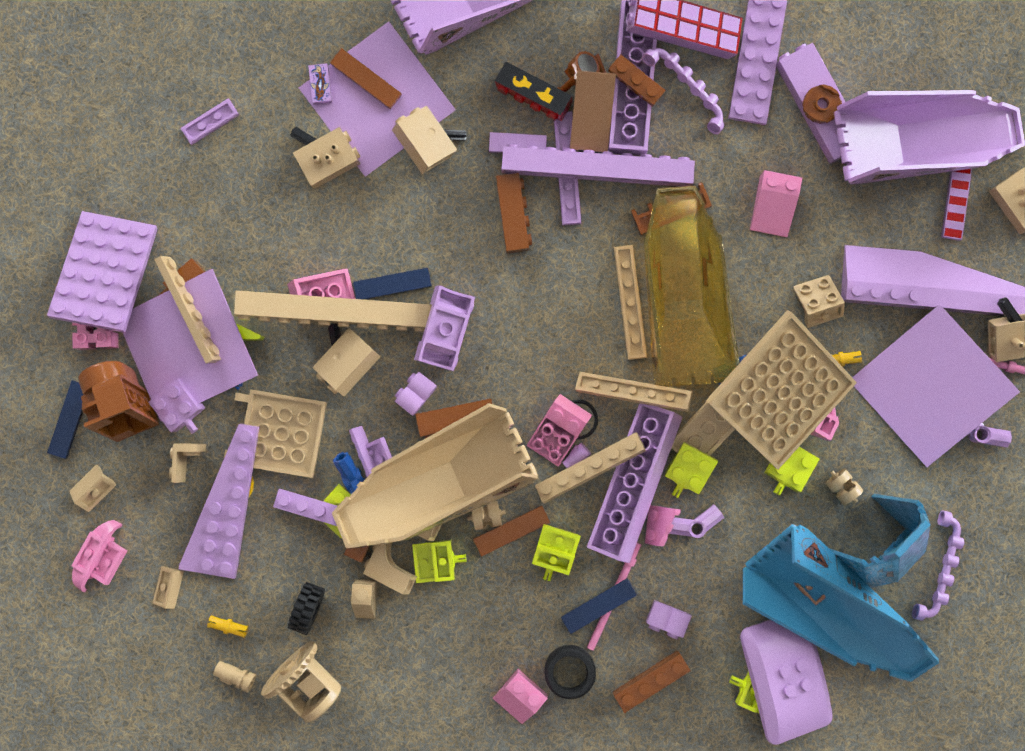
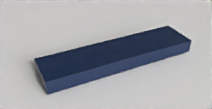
(392, 284)
(67, 422)
(599, 606)

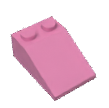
(775, 203)
(329, 284)

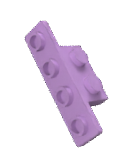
(370, 453)

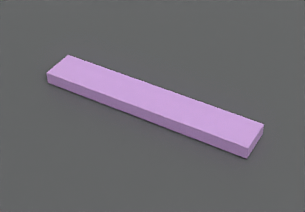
(568, 187)

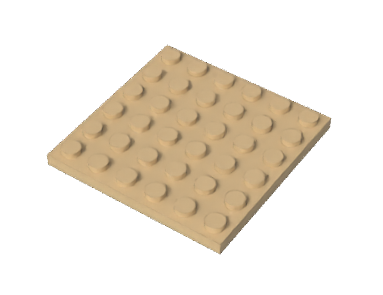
(781, 390)

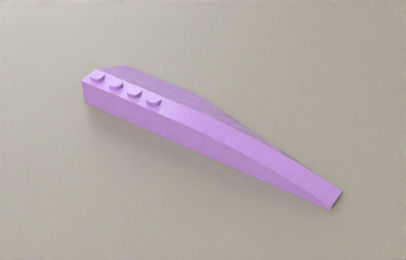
(922, 282)

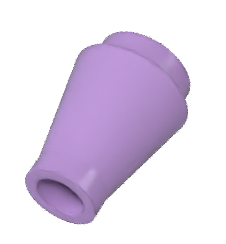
(577, 454)

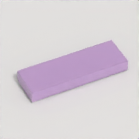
(210, 121)
(498, 140)

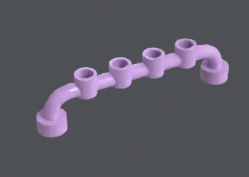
(671, 61)
(944, 578)

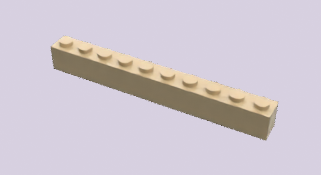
(330, 310)

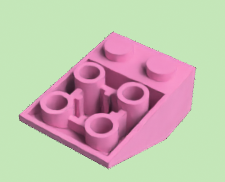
(559, 430)

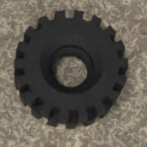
(306, 608)

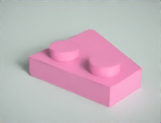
(659, 524)

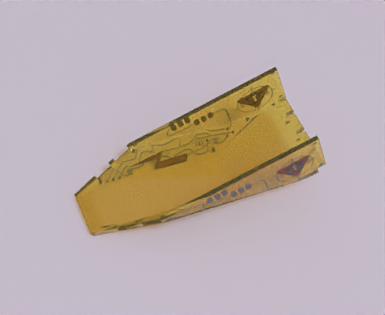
(687, 292)

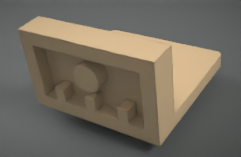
(820, 301)
(179, 455)

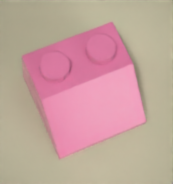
(520, 696)

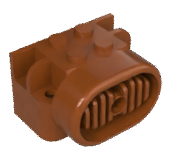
(115, 401)

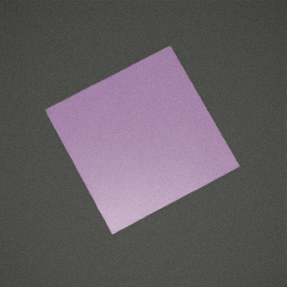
(364, 116)
(168, 351)
(934, 385)

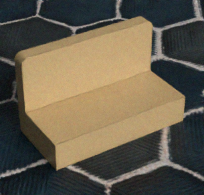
(91, 489)

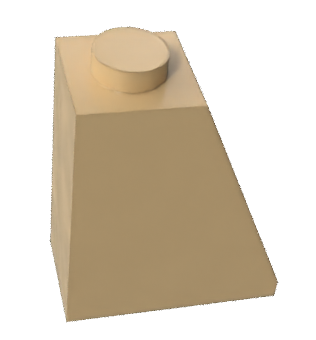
(364, 598)

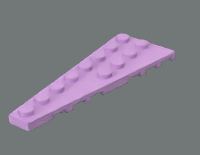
(220, 528)

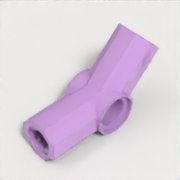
(991, 436)
(706, 521)

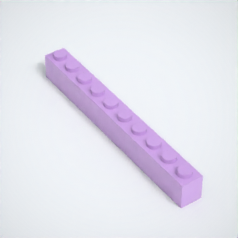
(596, 166)

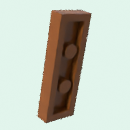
(636, 80)

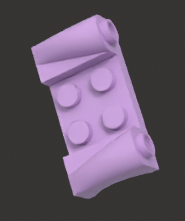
(445, 328)

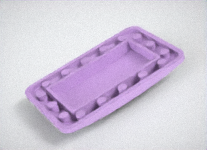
(786, 681)

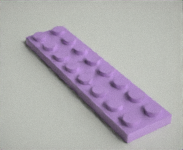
(757, 61)

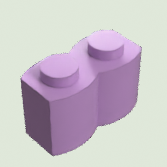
(415, 393)
(668, 619)

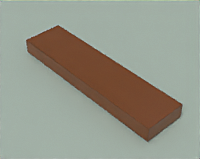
(365, 78)
(511, 530)

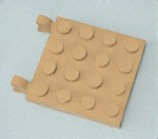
(287, 431)

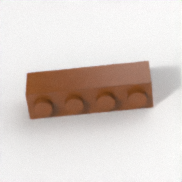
(512, 213)
(436, 420)
(651, 681)

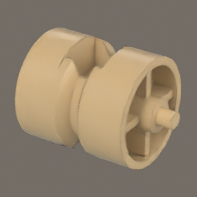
(844, 486)
(487, 515)

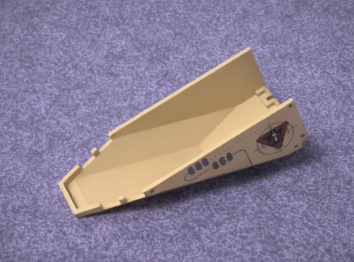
(437, 480)

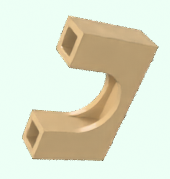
(384, 570)

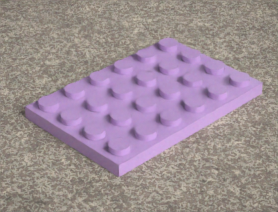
(102, 272)

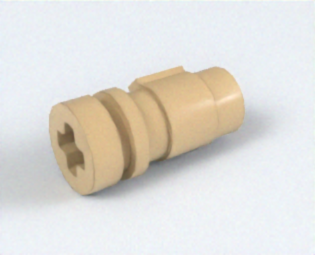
(232, 675)

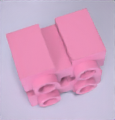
(87, 339)

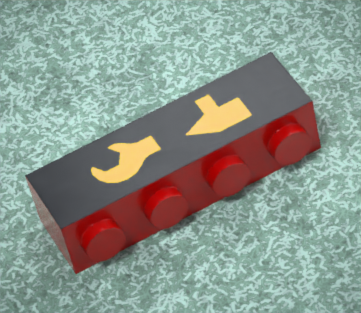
(533, 91)

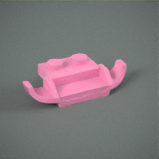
(98, 556)

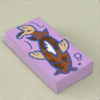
(320, 83)

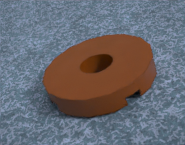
(811, 107)

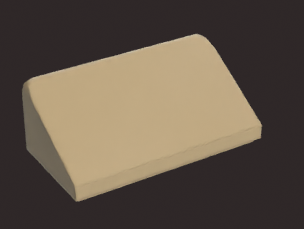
(168, 587)

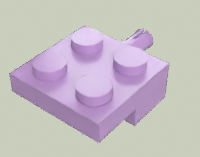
(176, 407)

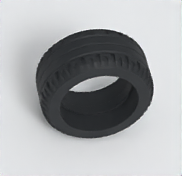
(574, 692)

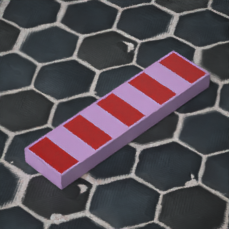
(956, 204)

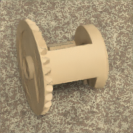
(310, 682)

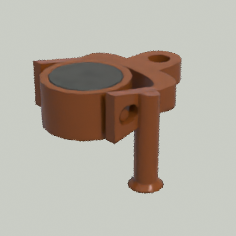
(582, 62)

